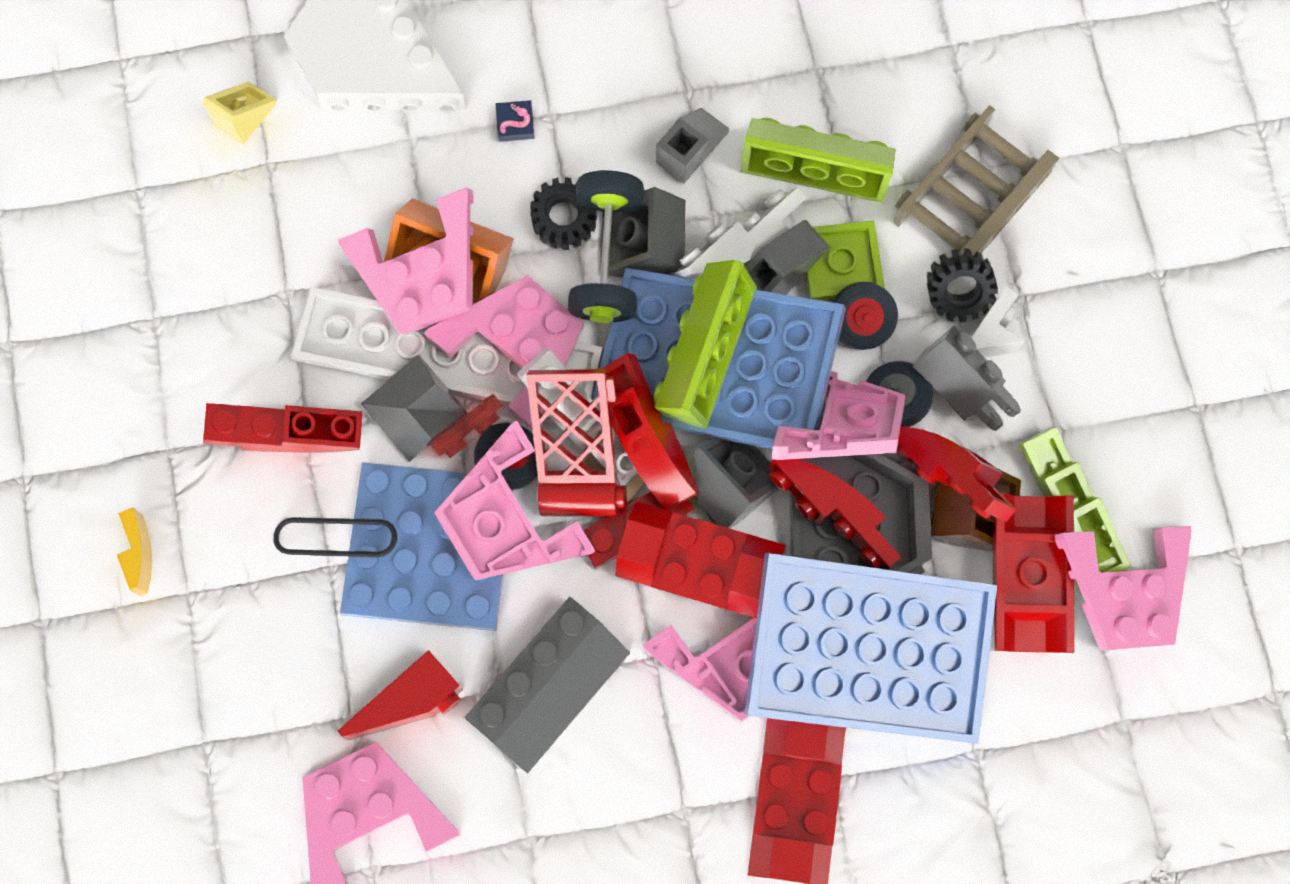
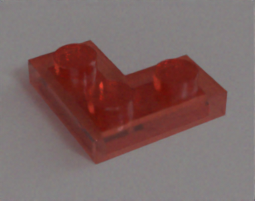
(477, 419)

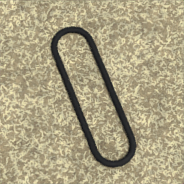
(335, 521)

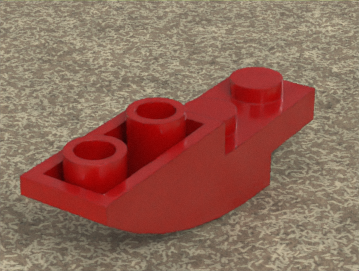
(283, 430)
(645, 438)
(956, 467)
(825, 495)

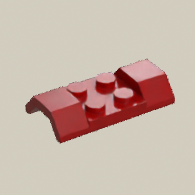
(694, 558)
(1033, 578)
(797, 802)

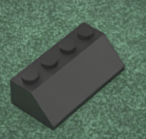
(548, 685)

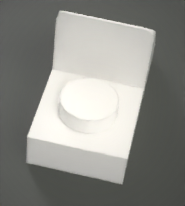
(991, 335)

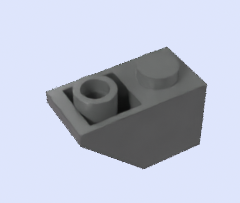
(689, 143)
(787, 259)

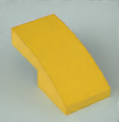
(137, 561)

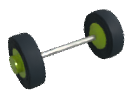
(608, 193)

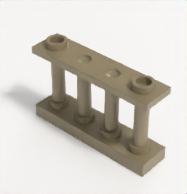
(1011, 196)

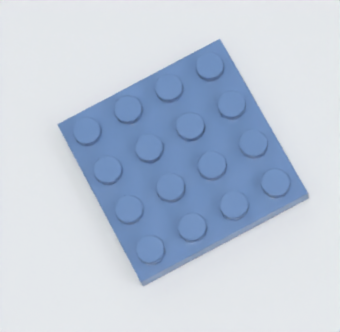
(423, 573)

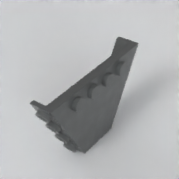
(896, 493)

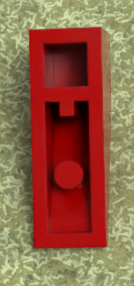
(411, 697)

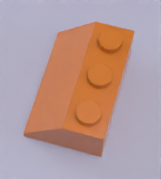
(422, 224)

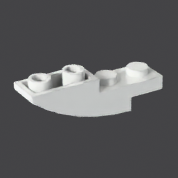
(742, 239)
(548, 361)

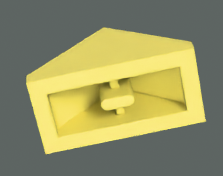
(239, 109)

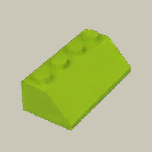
(817, 159)
(705, 343)

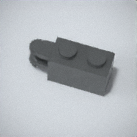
(966, 378)

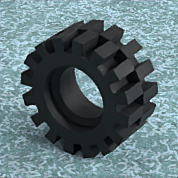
(555, 233)
(966, 303)

